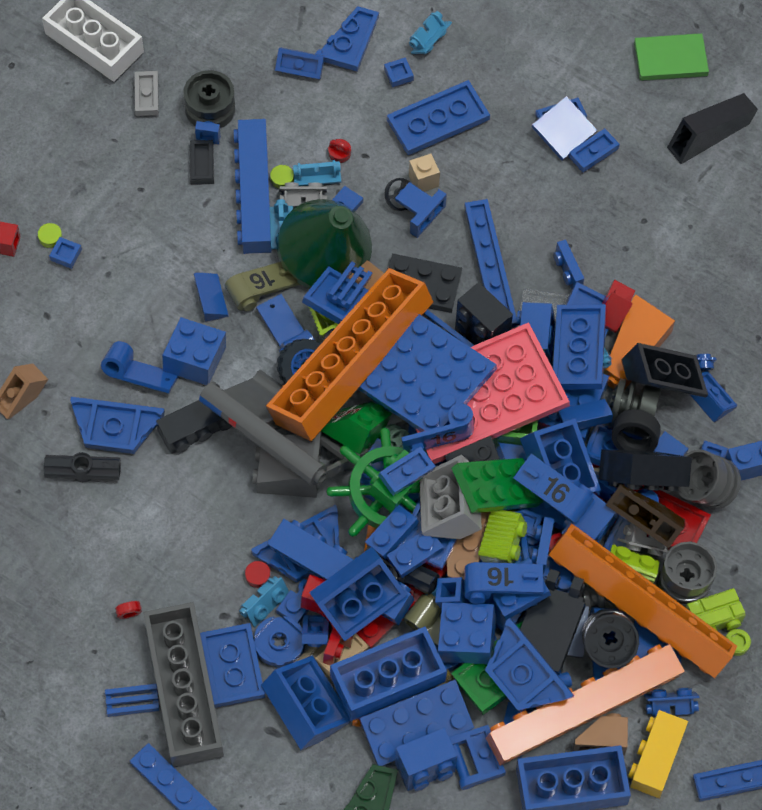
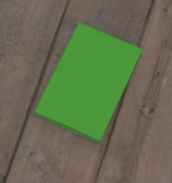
(671, 57)

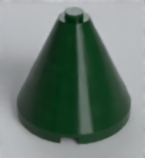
(322, 236)

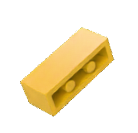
(657, 753)

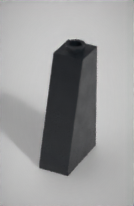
(710, 126)

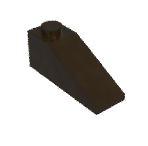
(647, 514)

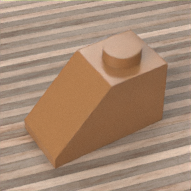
(20, 389)
(605, 732)

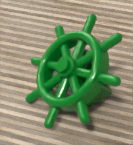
(377, 489)

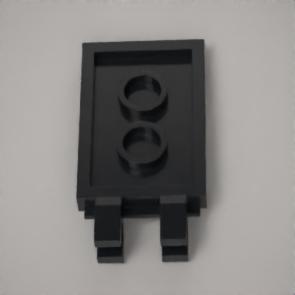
(555, 620)

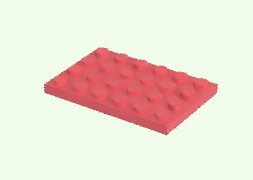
(515, 394)

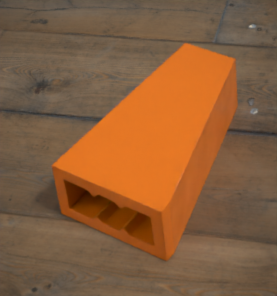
(641, 325)

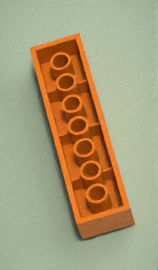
(349, 354)

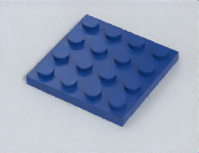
(427, 375)

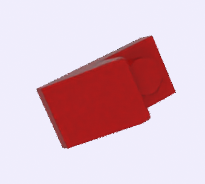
(617, 304)

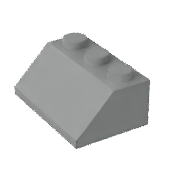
(444, 505)

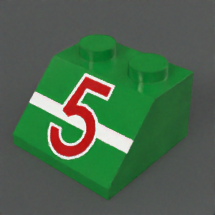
(358, 425)

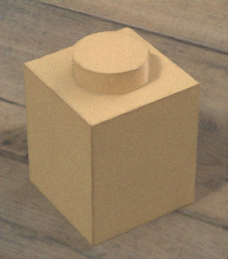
(424, 172)

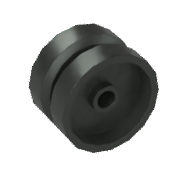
(209, 98)

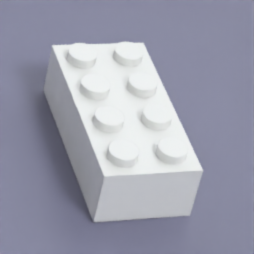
(93, 36)

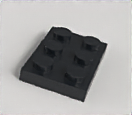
(439, 278)

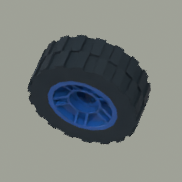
(293, 356)

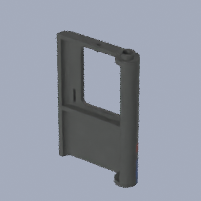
(246, 411)

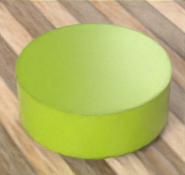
(280, 175)
(49, 234)
(741, 639)

